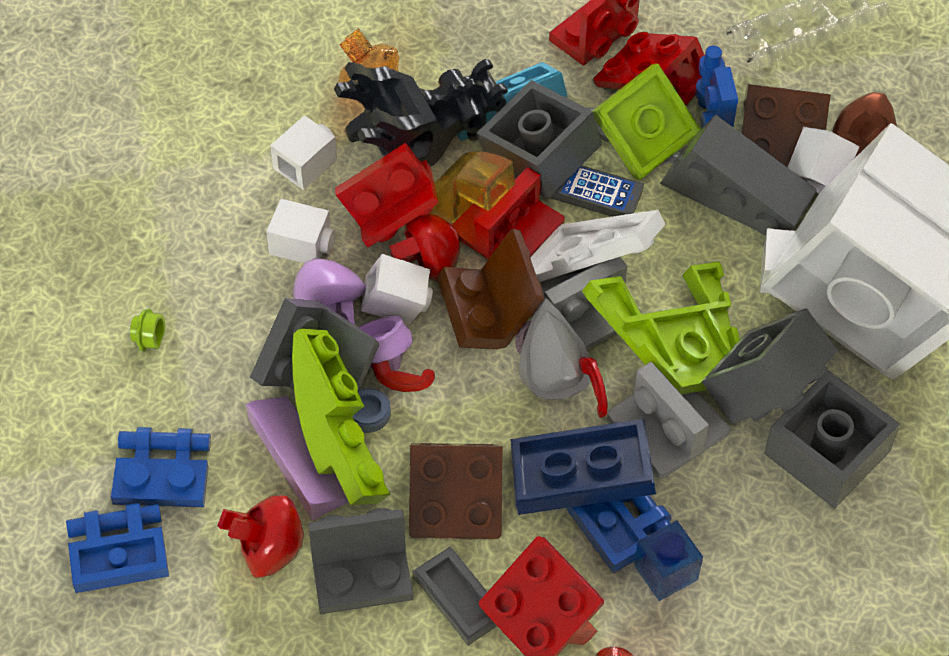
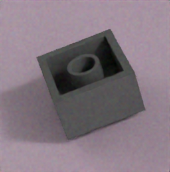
(542, 133)
(770, 367)
(831, 439)

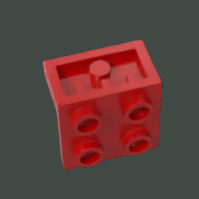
(595, 27)
(674, 53)

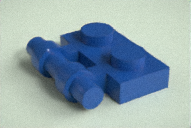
(716, 88)
(161, 481)
(615, 530)
(116, 558)

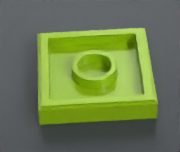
(646, 121)

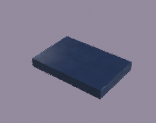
(582, 466)

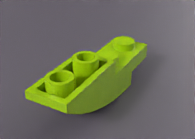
(325, 406)

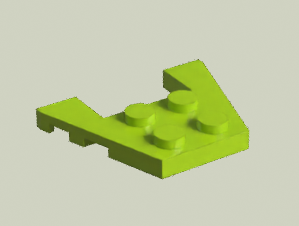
(677, 341)

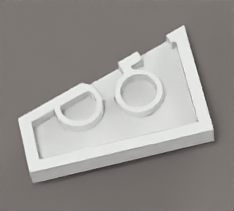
(594, 242)

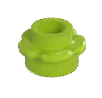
(145, 328)

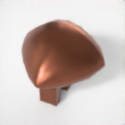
(864, 119)

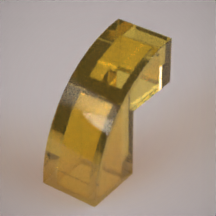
(474, 179)

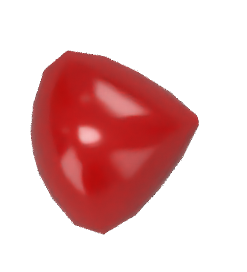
(430, 242)
(267, 533)

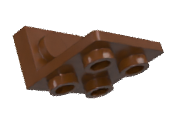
(777, 117)
(493, 301)
(455, 490)

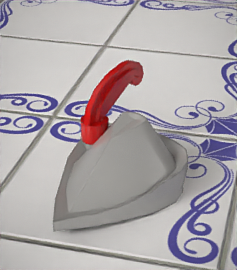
(556, 360)

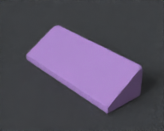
(282, 434)

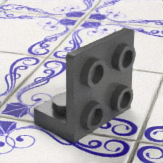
(275, 360)
(360, 560)

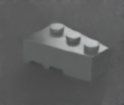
(738, 179)

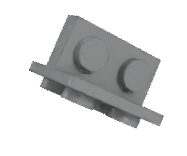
(567, 296)
(675, 423)

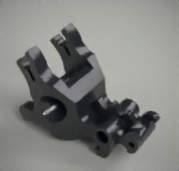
(423, 119)

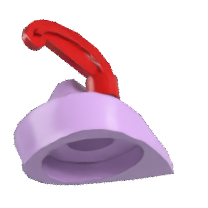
(393, 340)

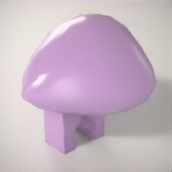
(329, 284)

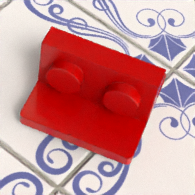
(389, 194)
(515, 210)
(542, 602)

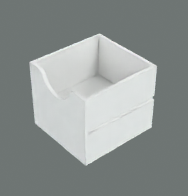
(876, 255)

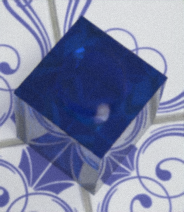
(668, 560)

